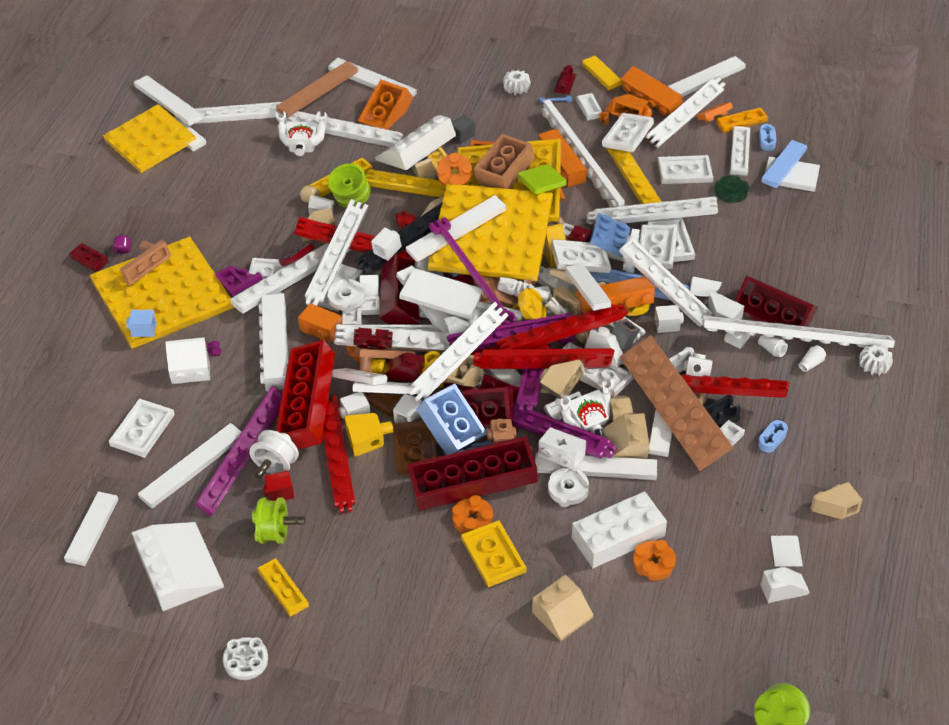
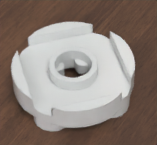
(346, 303)
(564, 496)

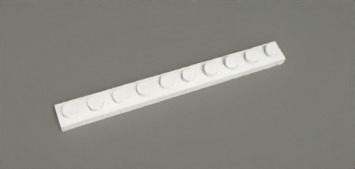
(594, 172)
(802, 332)

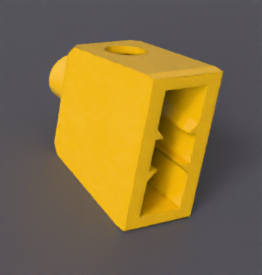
(366, 432)

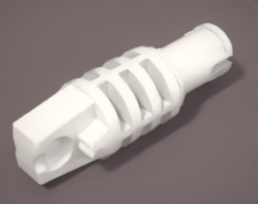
(514, 287)

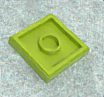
(541, 179)

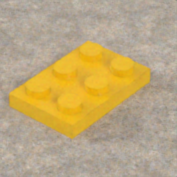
(493, 553)

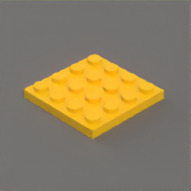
(149, 138)

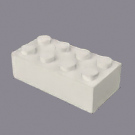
(618, 529)

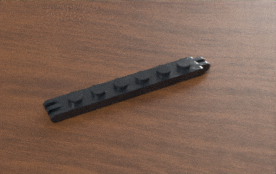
(408, 235)

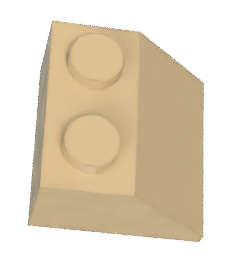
(562, 377)
(629, 436)
(562, 607)

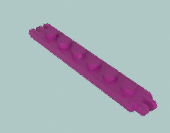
(511, 329)
(530, 388)
(539, 424)

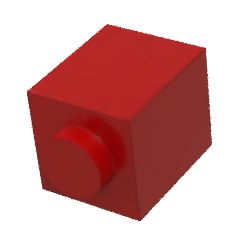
(278, 486)

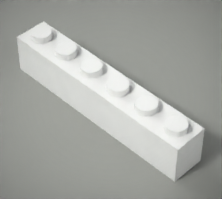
(274, 341)

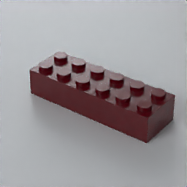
(472, 473)

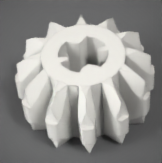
(516, 82)
(875, 359)

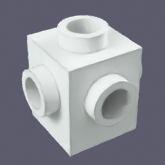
(706, 365)

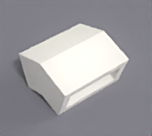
(318, 203)
(455, 324)

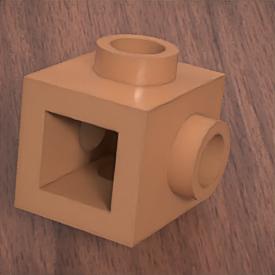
(500, 431)

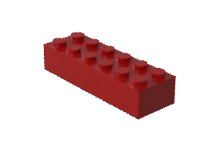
(306, 393)

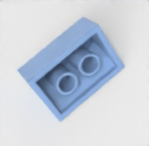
(451, 420)

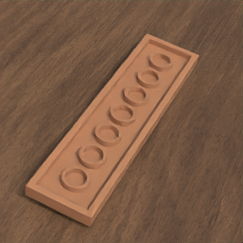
(676, 403)

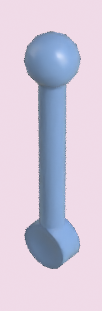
(567, 99)

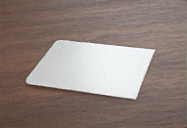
(786, 551)

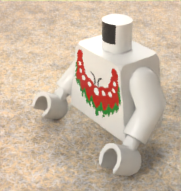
(301, 136)
(589, 410)

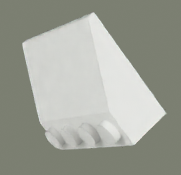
(418, 143)
(176, 562)

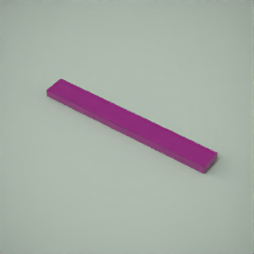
(239, 453)

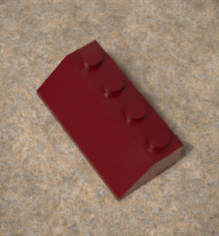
(773, 305)
(392, 308)
(490, 403)

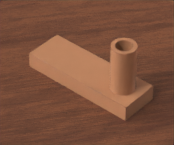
(145, 262)
(367, 354)

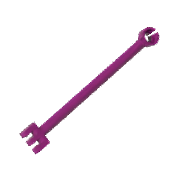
(442, 228)

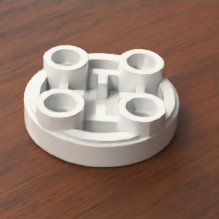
(245, 658)

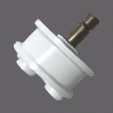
(273, 453)

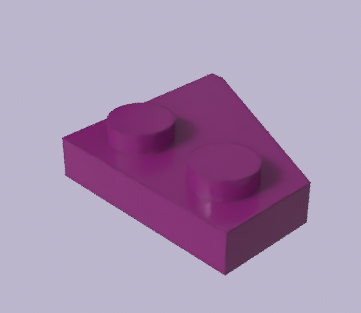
(236, 279)

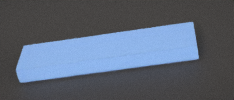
(784, 164)

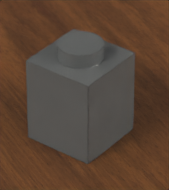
(464, 128)
(625, 333)

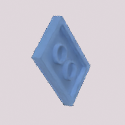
(609, 234)

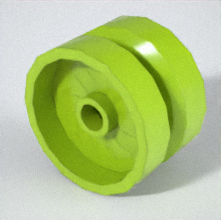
(349, 183)

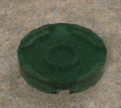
(731, 189)

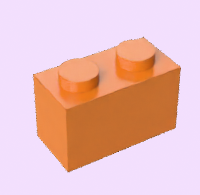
(319, 322)

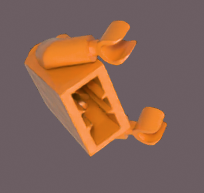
(626, 104)

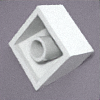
(188, 360)

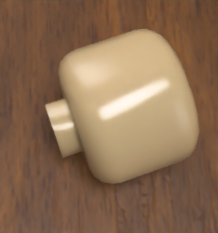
(308, 191)

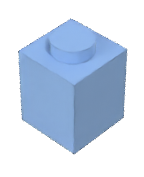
(142, 323)

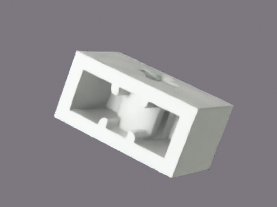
(562, 448)

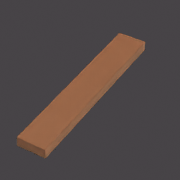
(317, 89)

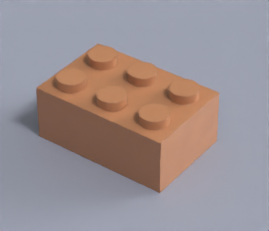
(503, 162)

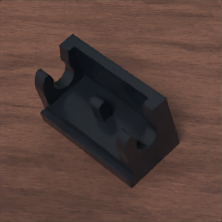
(723, 410)

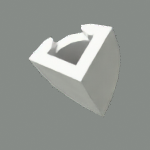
(703, 287)

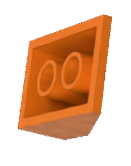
(386, 105)

